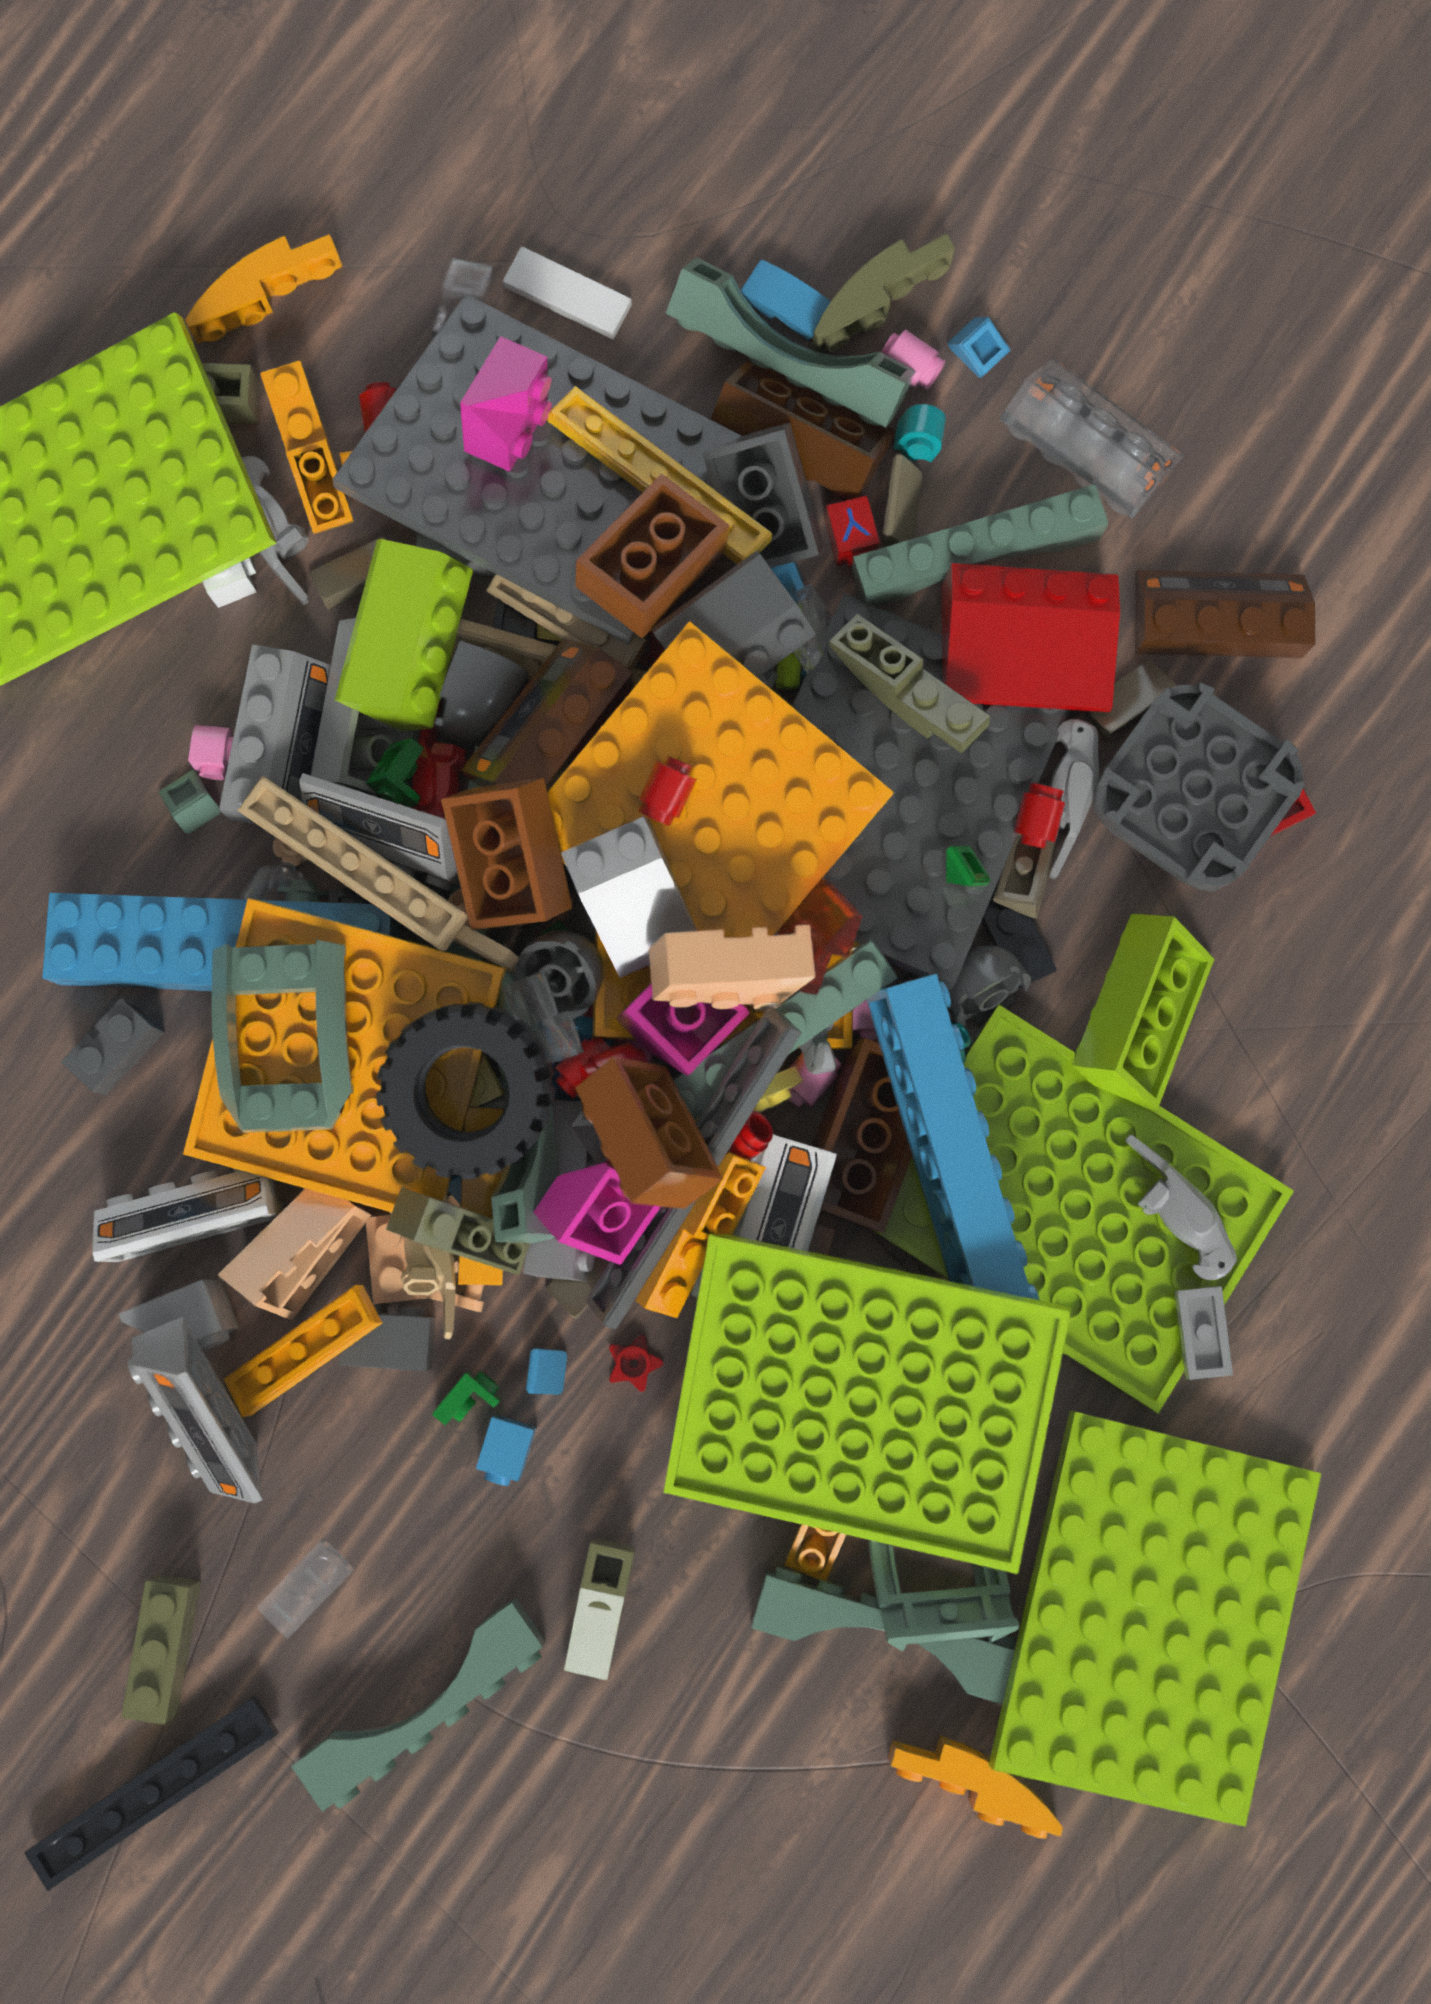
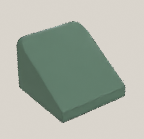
(189, 802)

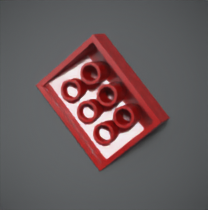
(1030, 636)

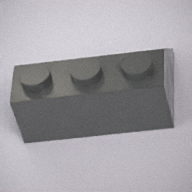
(768, 483)
(745, 615)

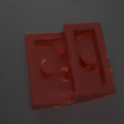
(831, 924)

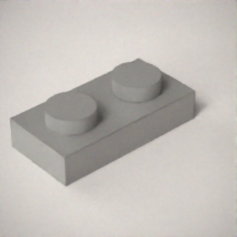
(1203, 1333)

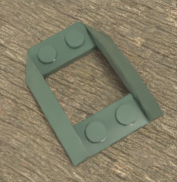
(283, 970)
(941, 1613)

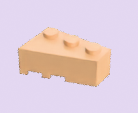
(731, 970)
(295, 1252)

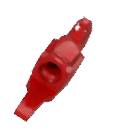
(436, 771)

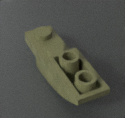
(866, 296)
(905, 687)

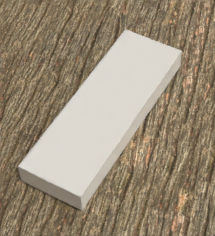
(567, 292)

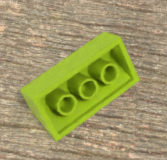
(404, 635)
(1144, 1009)

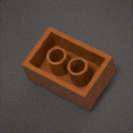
(651, 555)
(507, 854)
(648, 1133)

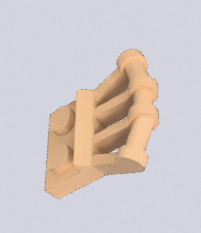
(388, 1262)

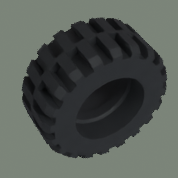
(417, 1125)

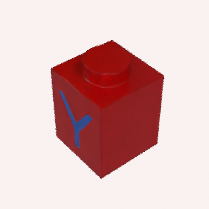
(851, 529)

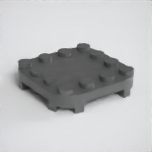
(1198, 787)

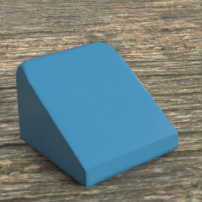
(979, 345)
(546, 1371)

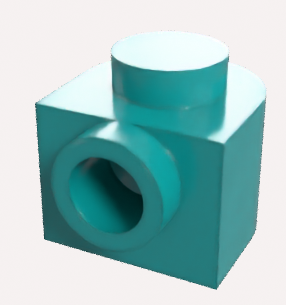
(920, 432)

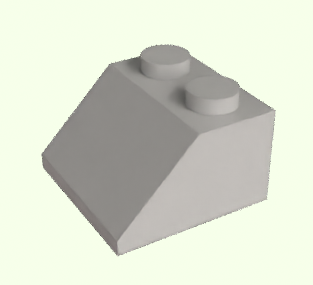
(201, 1305)

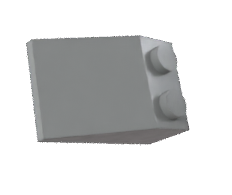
(628, 892)

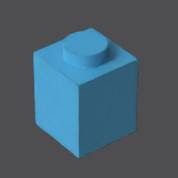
(505, 1450)

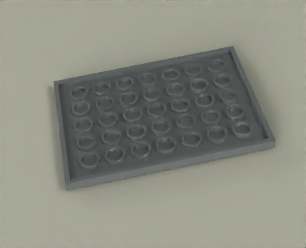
(552, 502)
(939, 801)

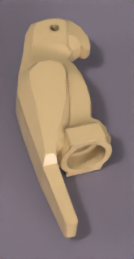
(430, 1271)

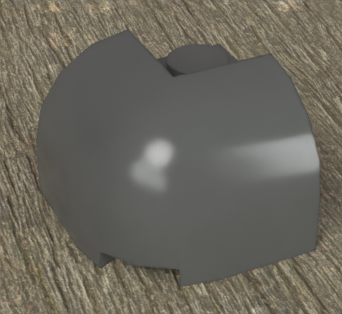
(476, 695)

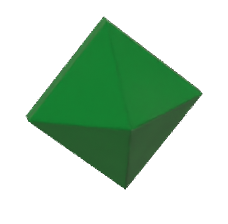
(964, 867)

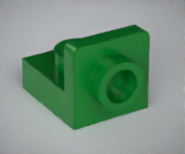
(394, 770)
(459, 1399)

